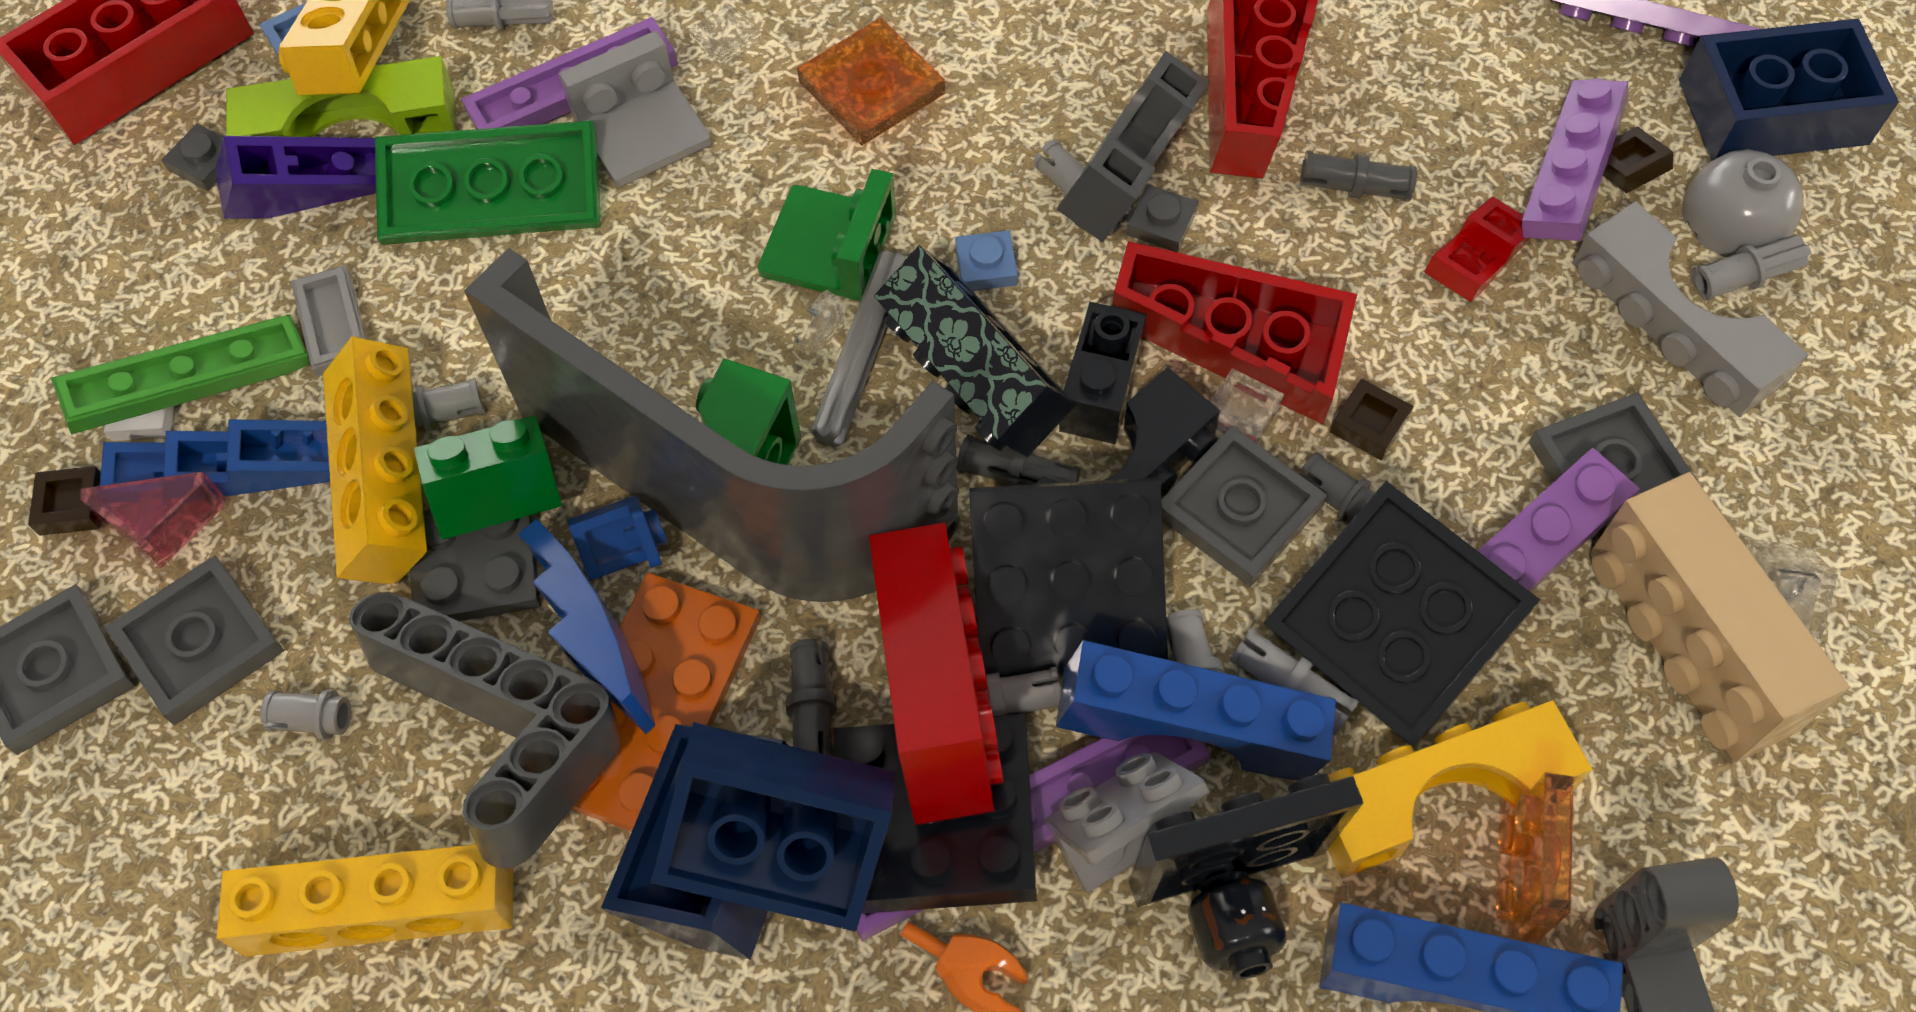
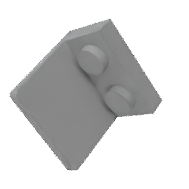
(635, 109)
(1107, 825)

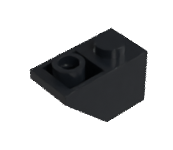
(1102, 372)

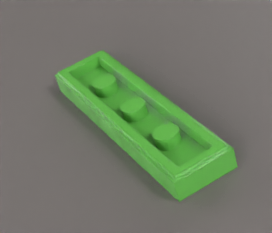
(179, 373)

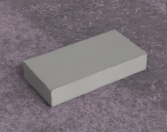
(327, 314)

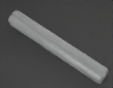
(855, 357)

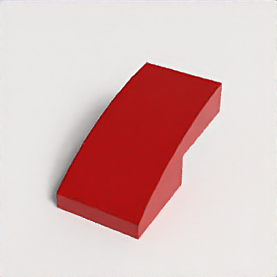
(1480, 249)

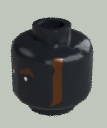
(1237, 924)

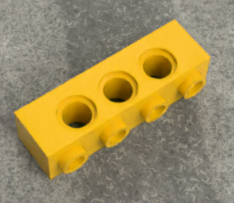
(337, 44)
(373, 462)
(363, 900)

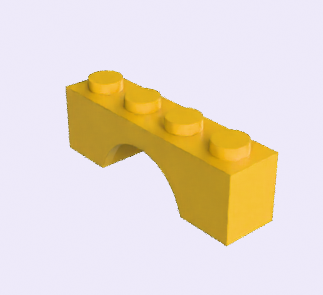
(1498, 756)

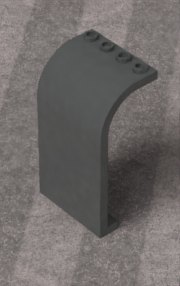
(774, 522)

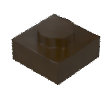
(1637, 160)
(1371, 419)
(57, 501)

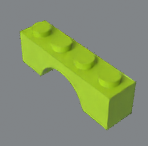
(403, 95)

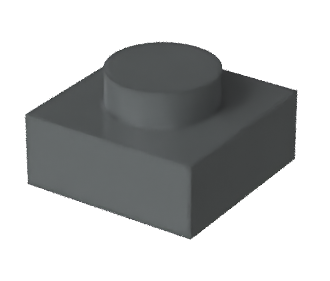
(195, 157)
(1162, 218)

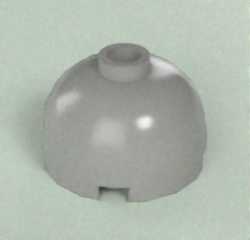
(1743, 201)

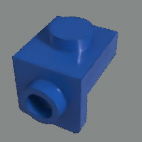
(617, 537)

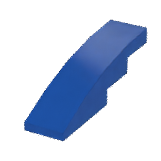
(238, 461)
(587, 627)

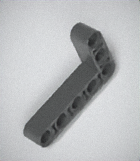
(557, 716)
(1656, 926)

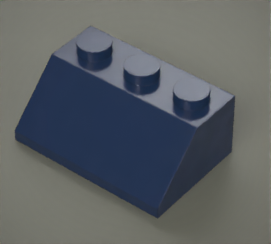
(775, 827)
(675, 913)

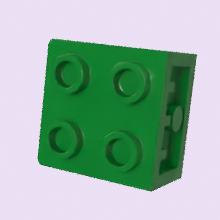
(831, 238)

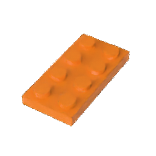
(688, 657)

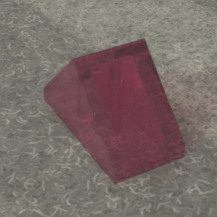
(156, 513)

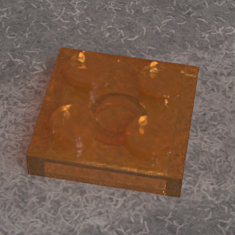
(871, 81)
(1540, 859)

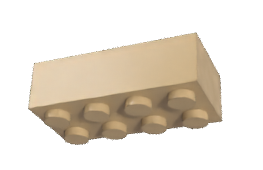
(1714, 618)

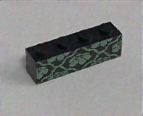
(973, 353)

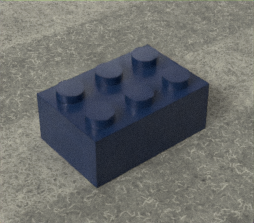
(1788, 89)

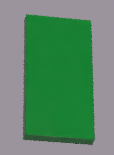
(487, 182)

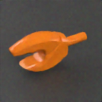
(966, 962)

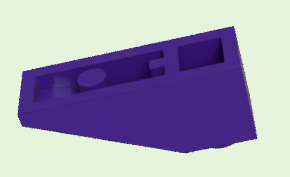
(291, 174)

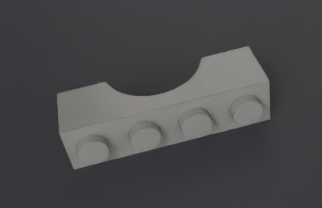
(1732, 357)

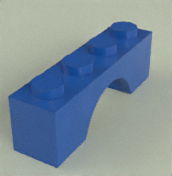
(1136, 694)
(1426, 961)

